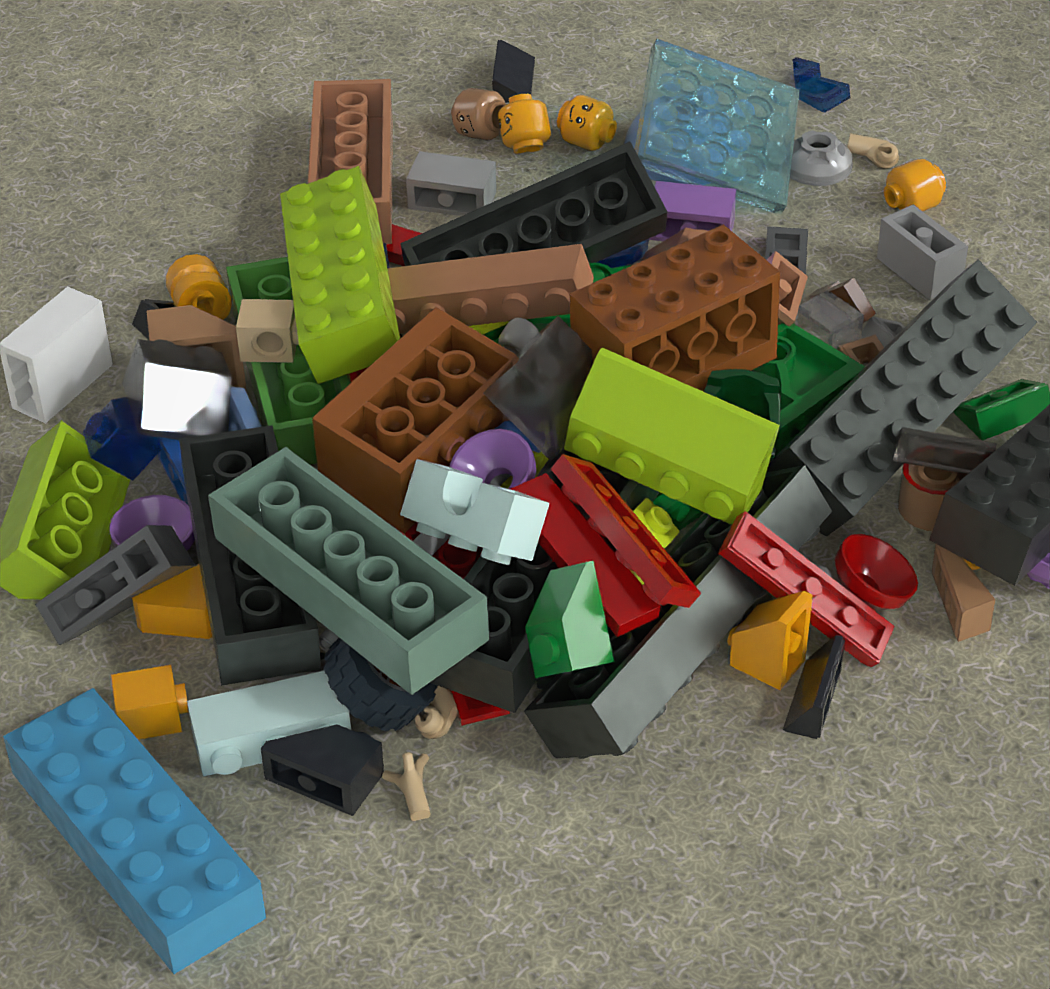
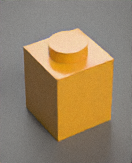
(149, 701)

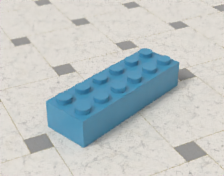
(135, 830)

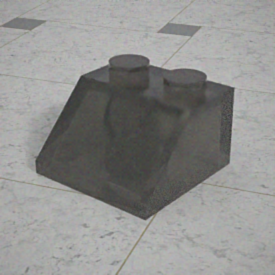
(544, 385)
(177, 389)

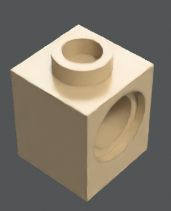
(266, 331)

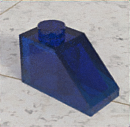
(115, 440)

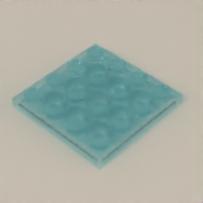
(717, 126)

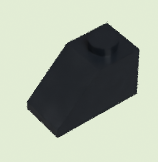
(326, 765)

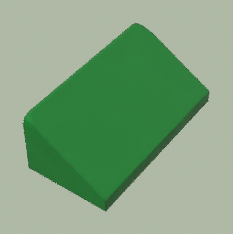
(1004, 408)

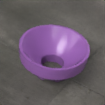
(495, 454)
(152, 511)

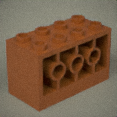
(686, 309)
(407, 407)

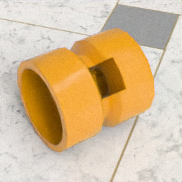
(198, 283)

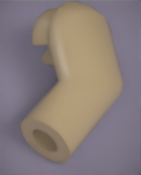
(877, 150)
(437, 716)

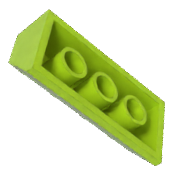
(671, 437)
(57, 515)

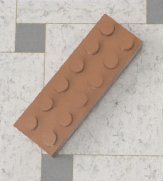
(352, 130)

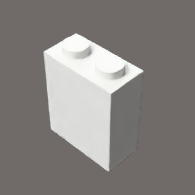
(56, 354)

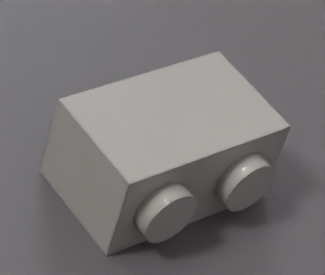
(450, 183)
(920, 250)

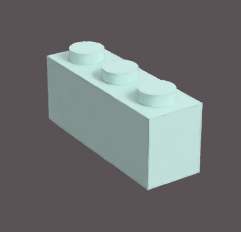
(237, 723)

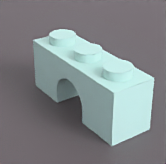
(474, 512)

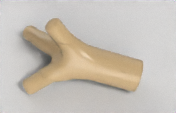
(412, 785)

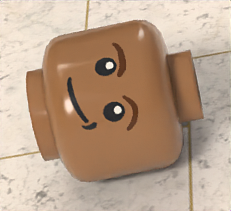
(477, 113)

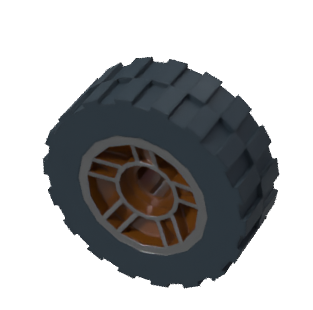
(370, 692)

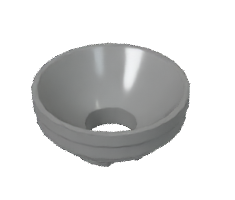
(820, 165)

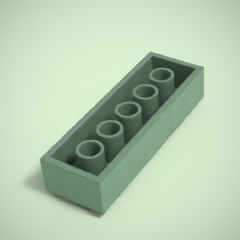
(350, 569)

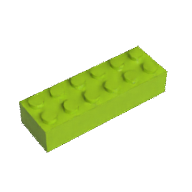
(338, 274)

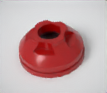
(875, 572)

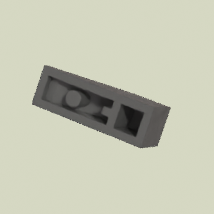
(112, 581)

